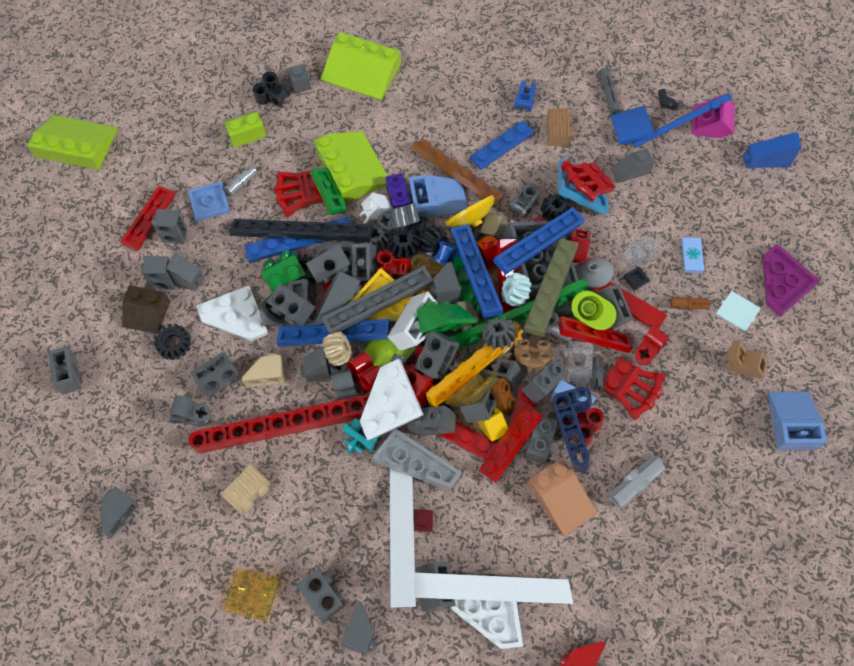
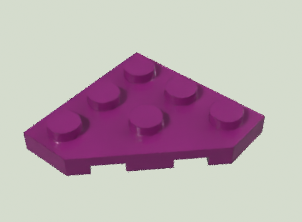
(785, 280)

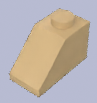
(265, 371)

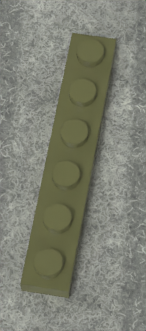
(551, 288)

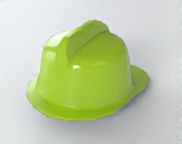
(593, 310)

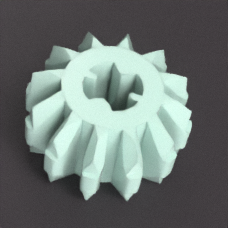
(516, 289)

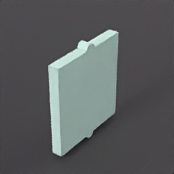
(738, 311)

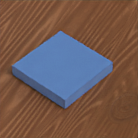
(209, 201)

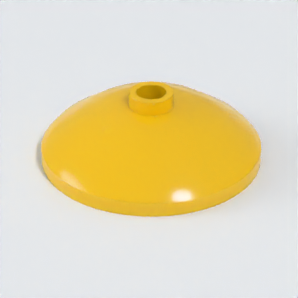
(472, 214)

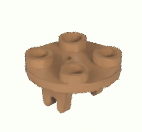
(533, 354)

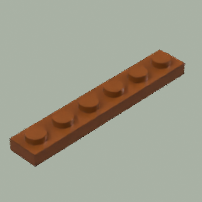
(456, 171)

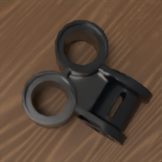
(270, 90)

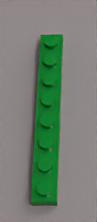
(474, 334)

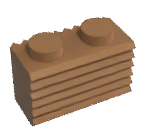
(559, 127)

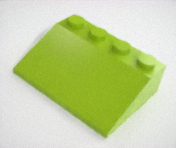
(361, 65)
(72, 141)
(351, 163)

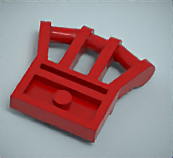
(593, 176)
(309, 193)
(621, 378)

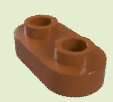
(503, 396)

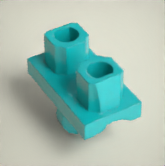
(353, 430)

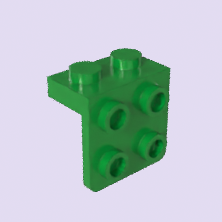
(282, 270)

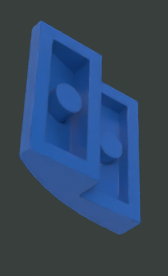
(632, 125)

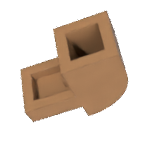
(746, 362)

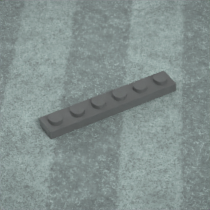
(377, 300)

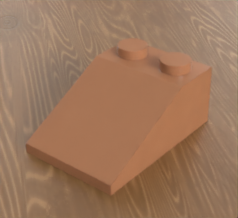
(562, 496)

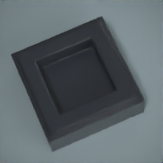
(636, 278)

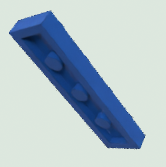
(501, 145)

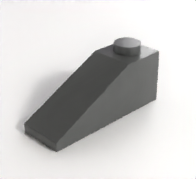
(338, 294)
(502, 369)

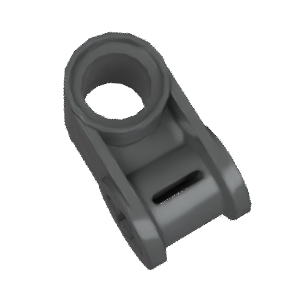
(524, 203)

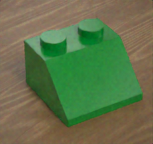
(443, 317)

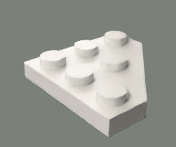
(234, 314)
(390, 402)
(493, 619)

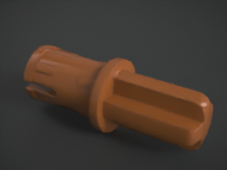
(689, 303)

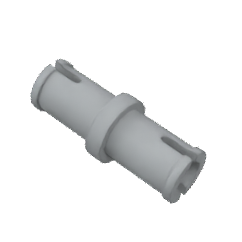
(240, 180)

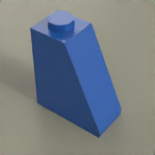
(773, 152)

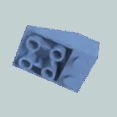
(437, 195)
(796, 421)

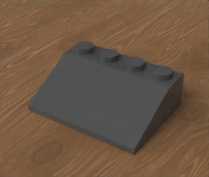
(537, 266)

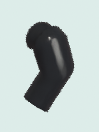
(665, 101)

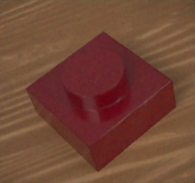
(423, 520)

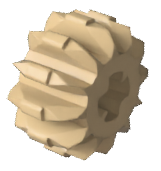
(337, 348)

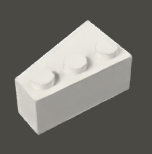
(407, 330)

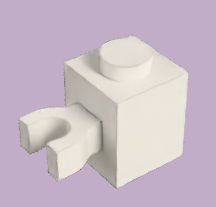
(374, 206)

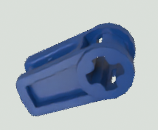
(524, 100)

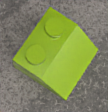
(245, 128)
(382, 352)

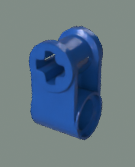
(446, 253)

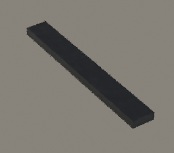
(302, 230)

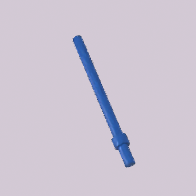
(712, 105)

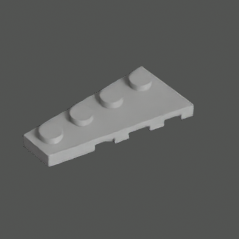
(413, 459)

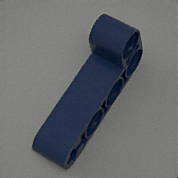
(574, 430)

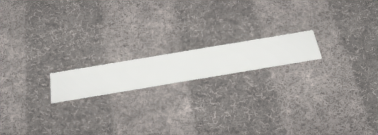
(401, 540)
(492, 588)

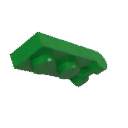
(328, 191)

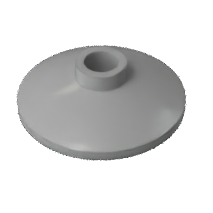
(595, 278)

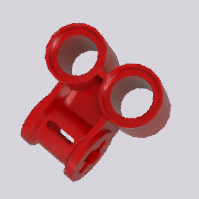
(395, 266)
(652, 343)
(363, 371)
(587, 425)

